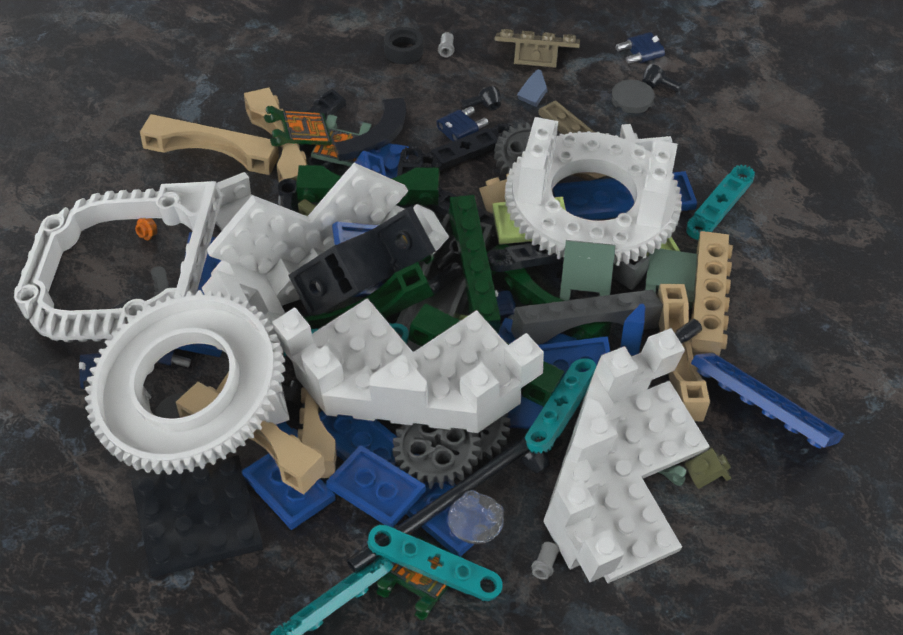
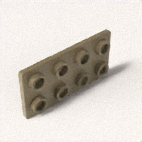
(536, 49)

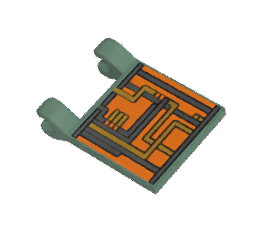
(327, 152)

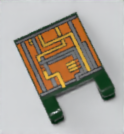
(298, 127)
(417, 583)

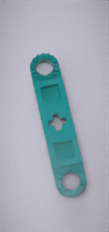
(713, 211)
(557, 414)
(454, 571)
(352, 586)

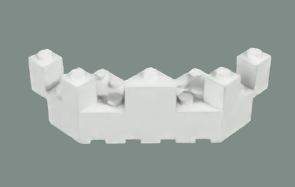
(271, 241)
(370, 373)
(623, 433)

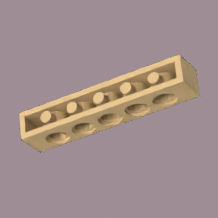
(710, 292)

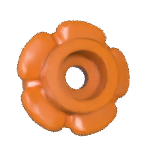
(146, 228)

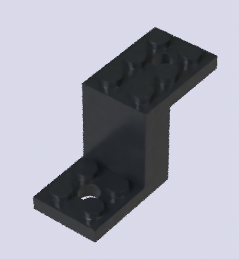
(361, 262)

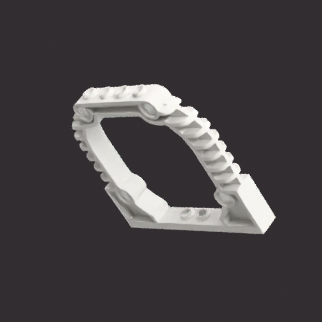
(186, 203)

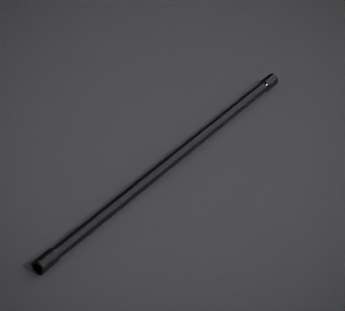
(365, 557)

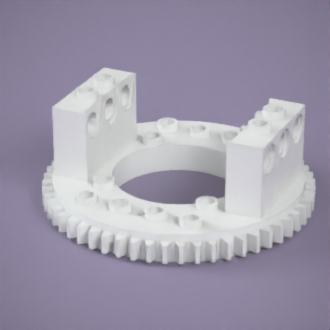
(554, 157)
(251, 395)

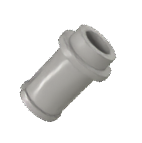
(446, 46)
(542, 567)

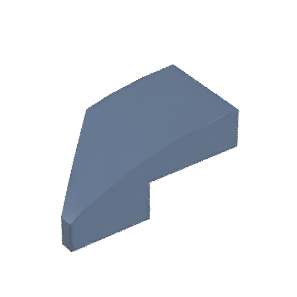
(533, 89)

